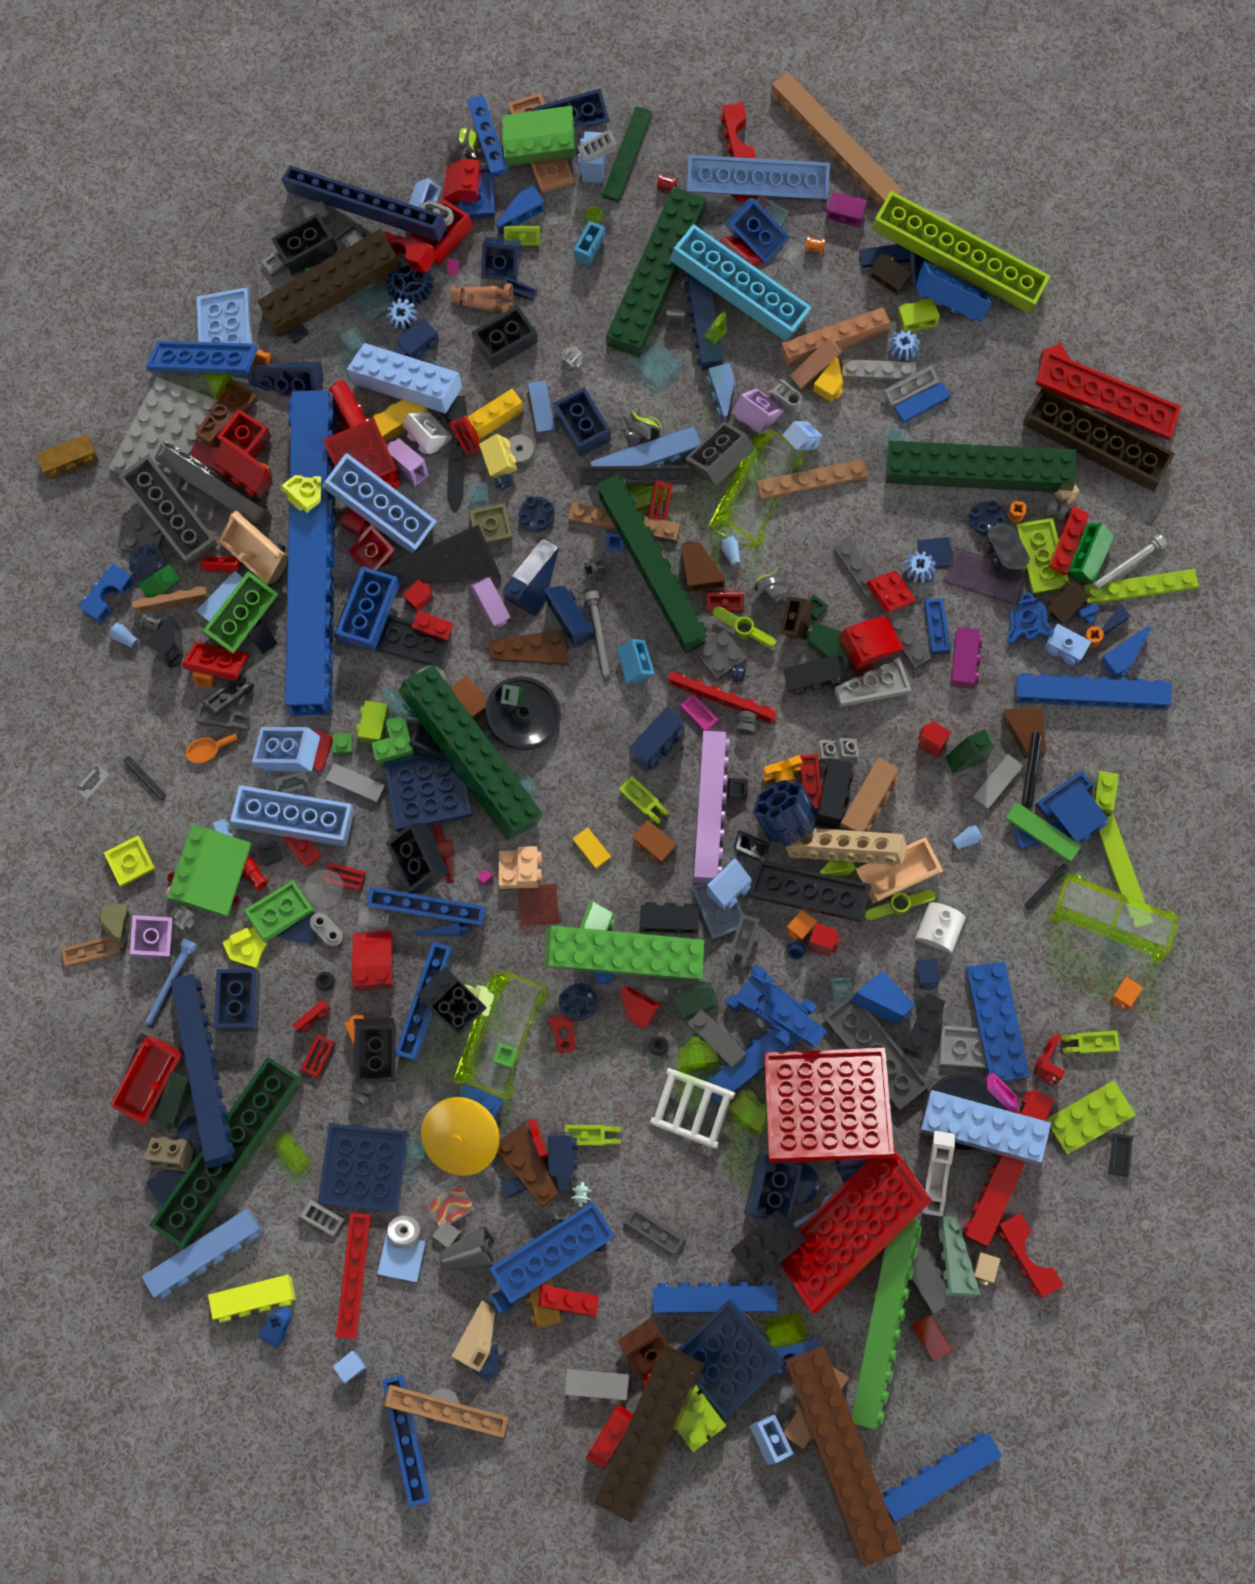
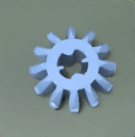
(397, 319)
(910, 342)
(918, 573)

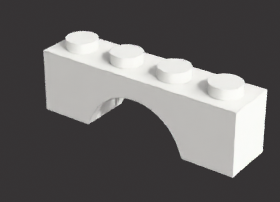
(938, 1171)

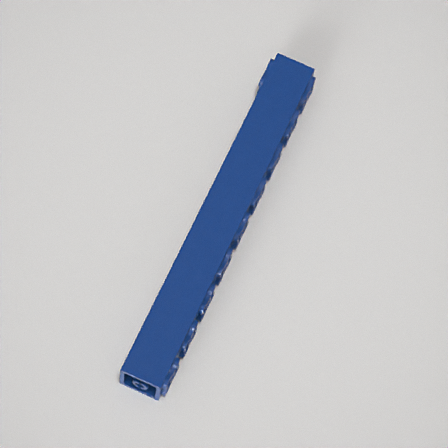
(310, 561)

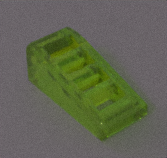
(717, 328)

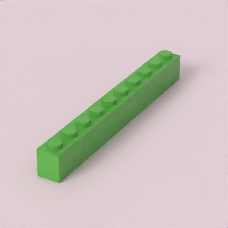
(884, 1327)

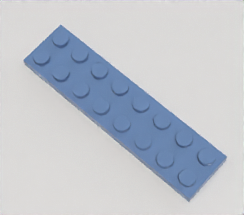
(758, 177)

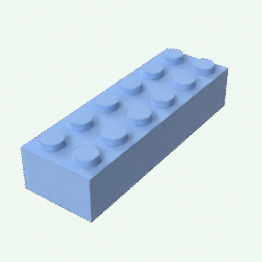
(404, 378)
(378, 503)
(292, 816)
(986, 1127)

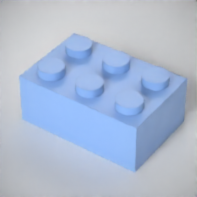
(286, 749)

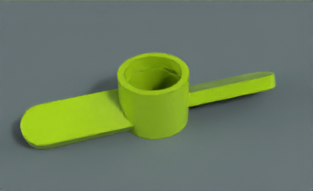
(734, 621)
(888, 908)

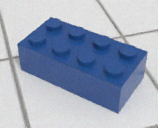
(367, 609)

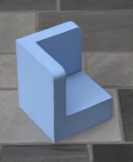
(349, 1367)

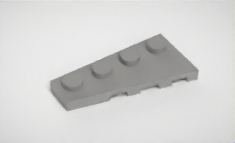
(881, 683)

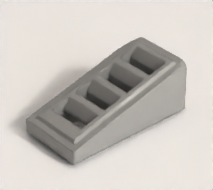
(596, 141)
(307, 1207)

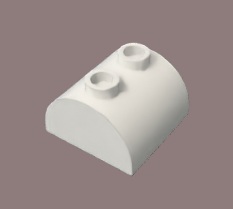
(426, 432)
(940, 927)

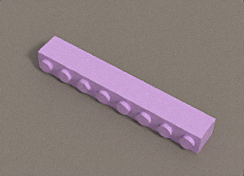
(710, 806)

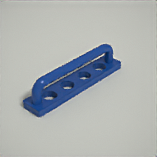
(495, 166)

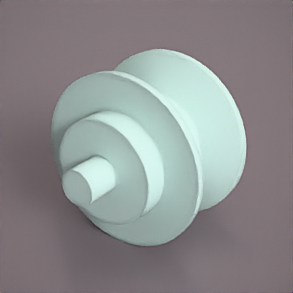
(581, 1194)

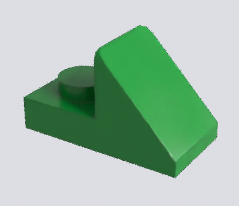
(159, 581)

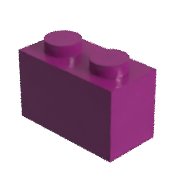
(846, 209)

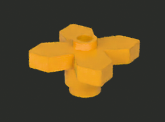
(782, 770)

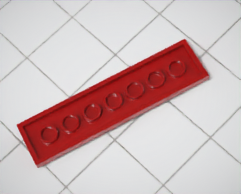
(1108, 395)

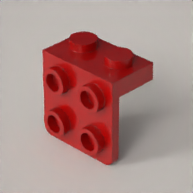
(1050, 1073)

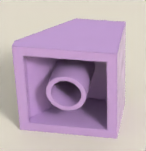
(757, 410)
(150, 937)

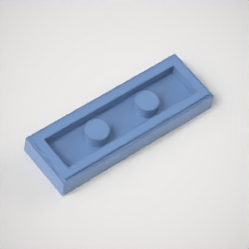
(541, 407)

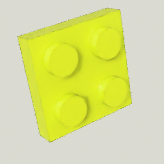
(129, 861)

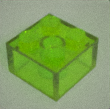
(750, 1113)

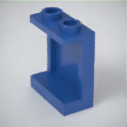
(1078, 812)

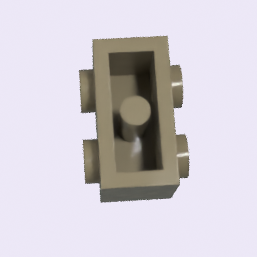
(169, 1154)

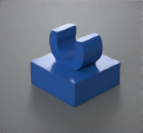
(1087, 613)

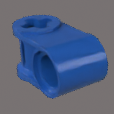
(276, 1326)

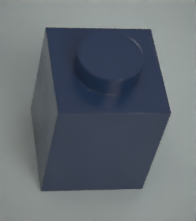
(927, 973)

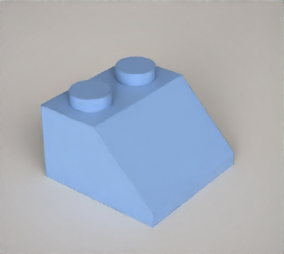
(729, 885)

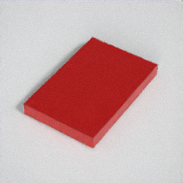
(215, 661)

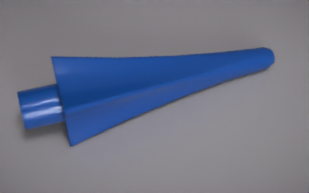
(454, 929)

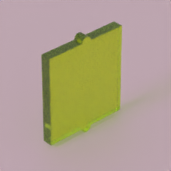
(786, 1330)

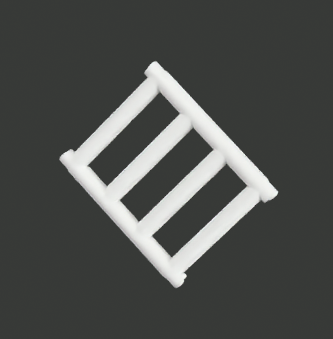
(690, 1083)

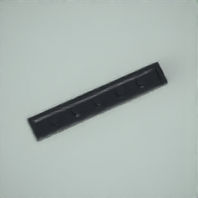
(636, 474)

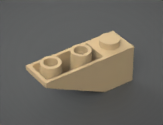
(477, 1338)

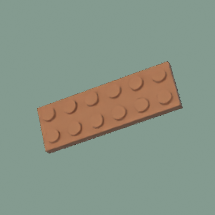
(548, 174)

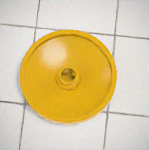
(460, 1136)

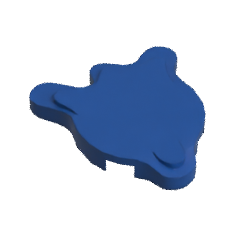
(1029, 619)

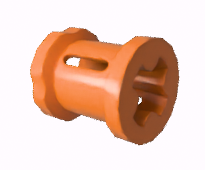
(815, 245)
(1018, 516)
(1098, 633)

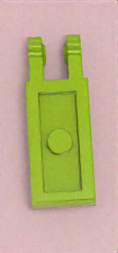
(642, 799)
(1092, 1042)
(593, 1134)

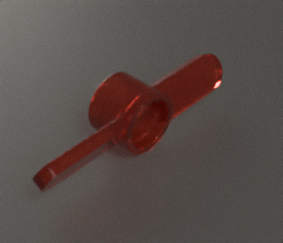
(446, 850)

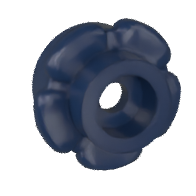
(503, 482)
(738, 673)
(796, 950)

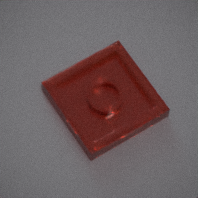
(538, 905)

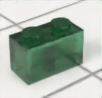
(694, 1000)

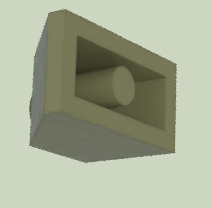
(115, 922)

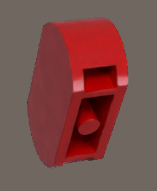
(609, 1437)

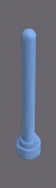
(186, 948)

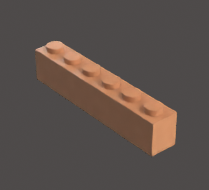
(843, 334)

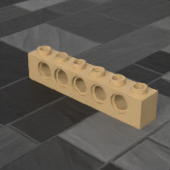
(849, 846)

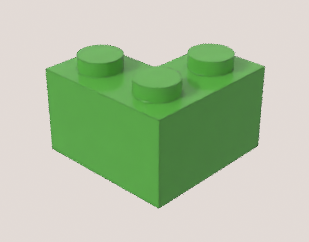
(397, 745)

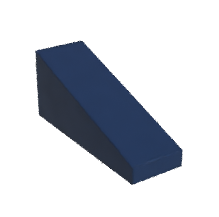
(521, 289)
(1119, 617)
(512, 1187)

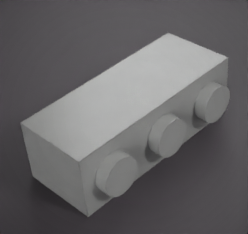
(596, 1386)

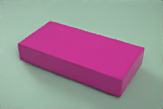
(699, 713)
(1002, 1092)

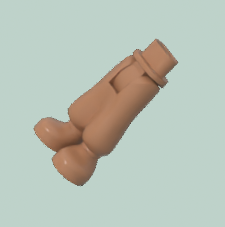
(484, 297)

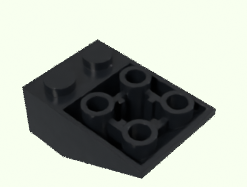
(451, 1001)

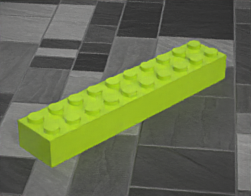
(960, 252)

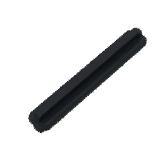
(1032, 768)

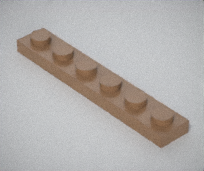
(811, 479)
(599, 518)
(445, 1411)

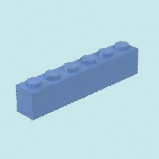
(655, 452)
(201, 1254)

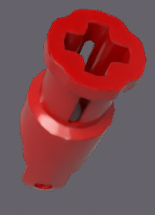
(252, 872)

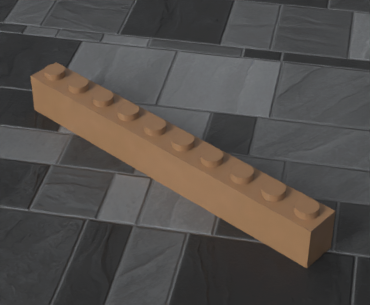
(833, 139)

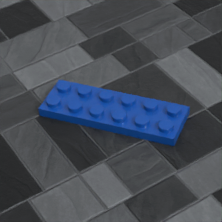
(202, 357)
(997, 1021)
(552, 1252)

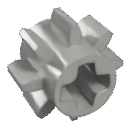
(571, 357)
(182, 918)

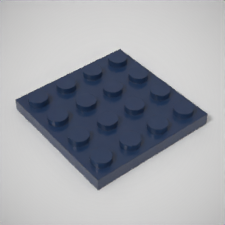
(425, 791)
(363, 1167)
(734, 1358)

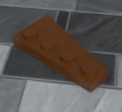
(230, 400)
(532, 648)
(523, 1159)

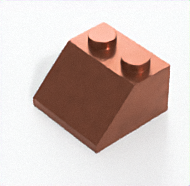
(643, 1346)

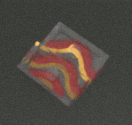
(448, 1201)

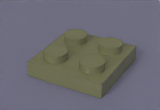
(493, 523)

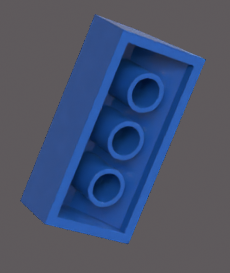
(952, 292)

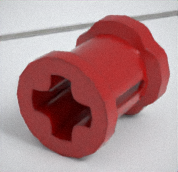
(666, 183)

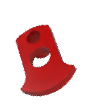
(558, 1022)

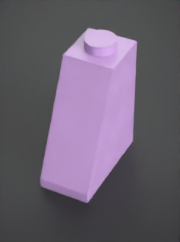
(408, 461)
(490, 602)

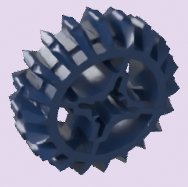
(411, 287)

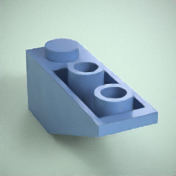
(722, 383)

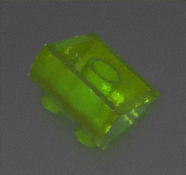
(697, 1056)

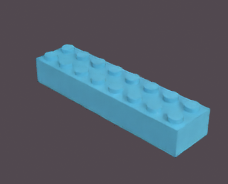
(740, 283)

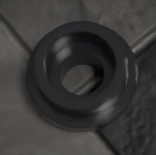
(325, 975)
(658, 1039)

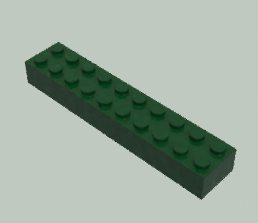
(654, 274)
(981, 466)
(651, 564)
(470, 752)
(249, 1122)

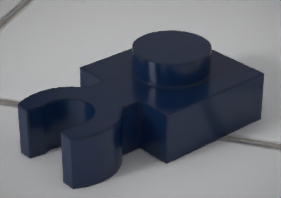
(490, 1366)

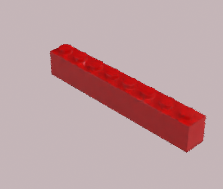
(1002, 1179)

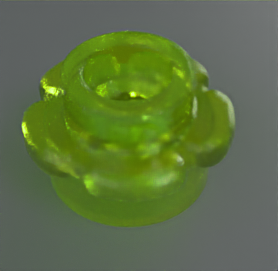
(594, 210)

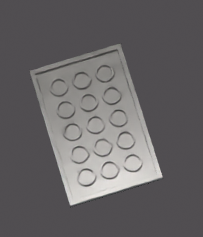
(166, 415)

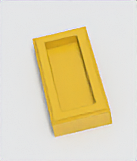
(591, 848)

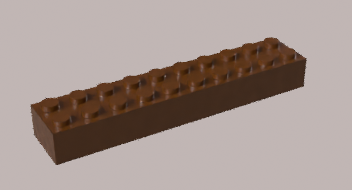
(842, 1456)

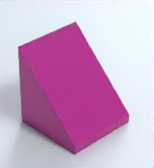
(453, 266)
(485, 877)

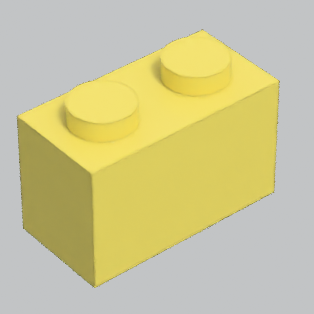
(498, 456)

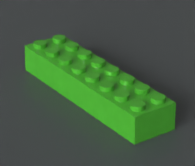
(623, 953)

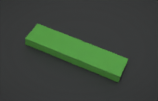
(1043, 832)

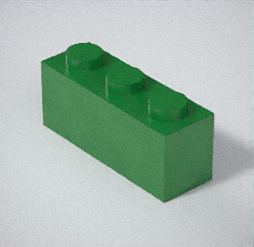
(1091, 553)

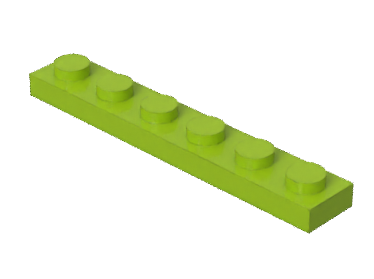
(1142, 586)

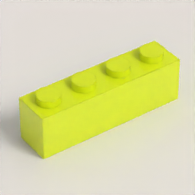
(251, 1297)

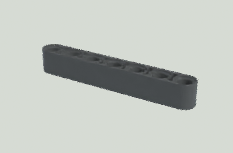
(211, 482)

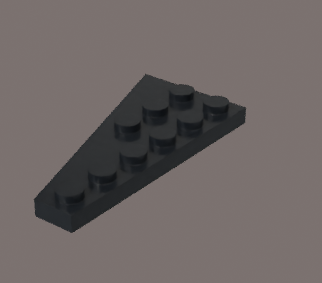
(451, 559)

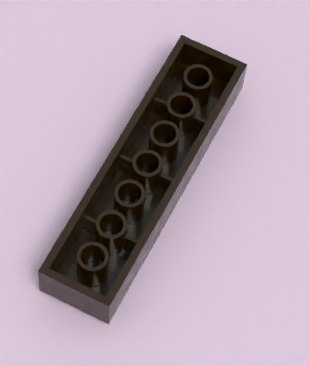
(329, 283)
(1098, 439)
(649, 1433)

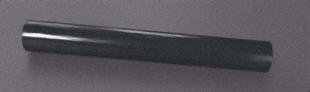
(145, 778)
(1046, 886)

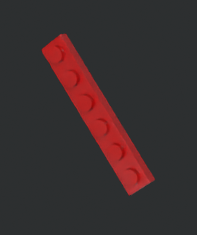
(717, 695)
(353, 1276)

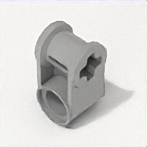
(784, 394)

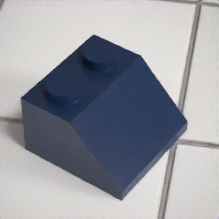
(500, 258)

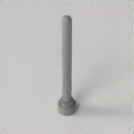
(1156, 544)
(592, 599)

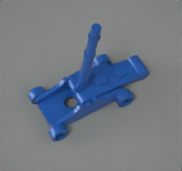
(777, 1009)

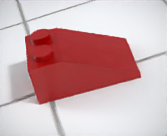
(870, 641)
(372, 961)

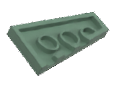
(958, 1265)

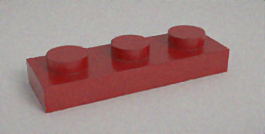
(568, 1301)

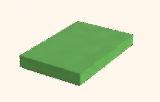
(278, 911)

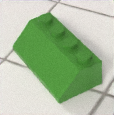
(240, 612)

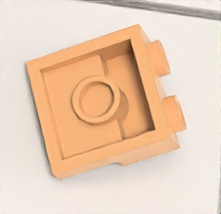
(520, 868)

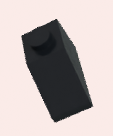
(457, 410)

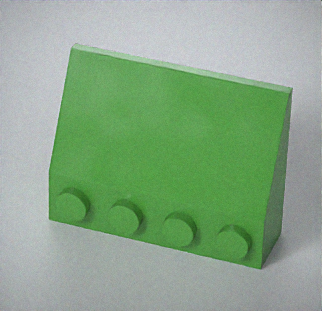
(539, 136)
(209, 870)

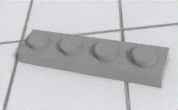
(877, 370)

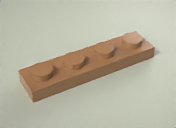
(176, 599)

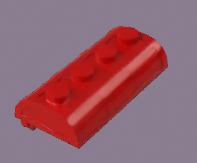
(347, 407)
(145, 1079)

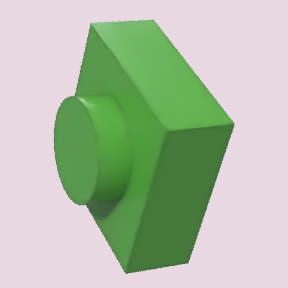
(343, 743)
(505, 1055)

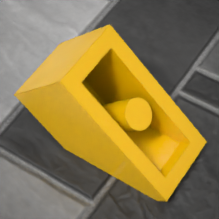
(830, 382)

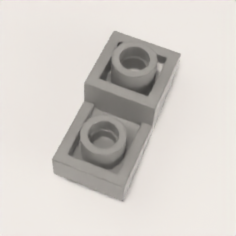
(837, 750)

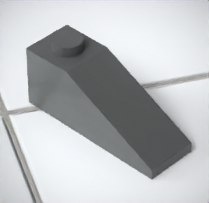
(712, 1033)

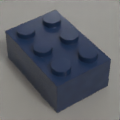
(582, 421)
(657, 740)
(237, 1000)

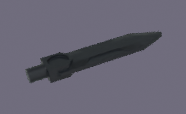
(455, 474)

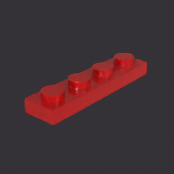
(1068, 540)

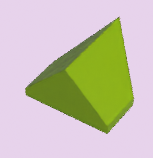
(838, 868)

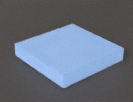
(401, 1262)

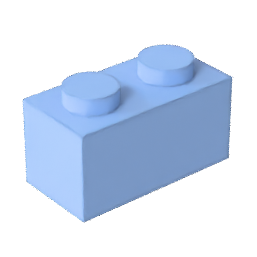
(223, 827)

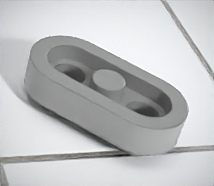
(438, 208)
(324, 930)

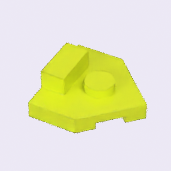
(303, 492)
(245, 947)

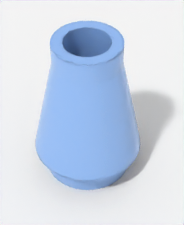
(731, 550)
(123, 635)
(968, 837)

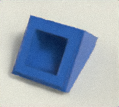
(614, 542)
(500, 1301)

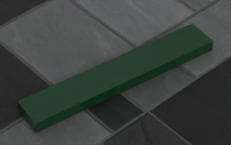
(627, 154)

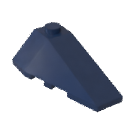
(587, 108)
(287, 377)
(533, 576)

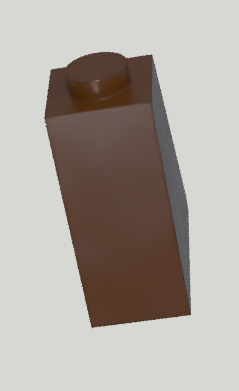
(699, 568)
(1022, 723)

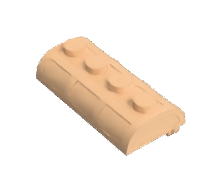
(253, 549)
(917, 865)

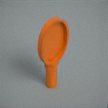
(205, 749)

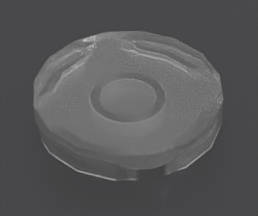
(324, 888)

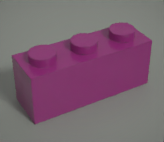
(966, 658)

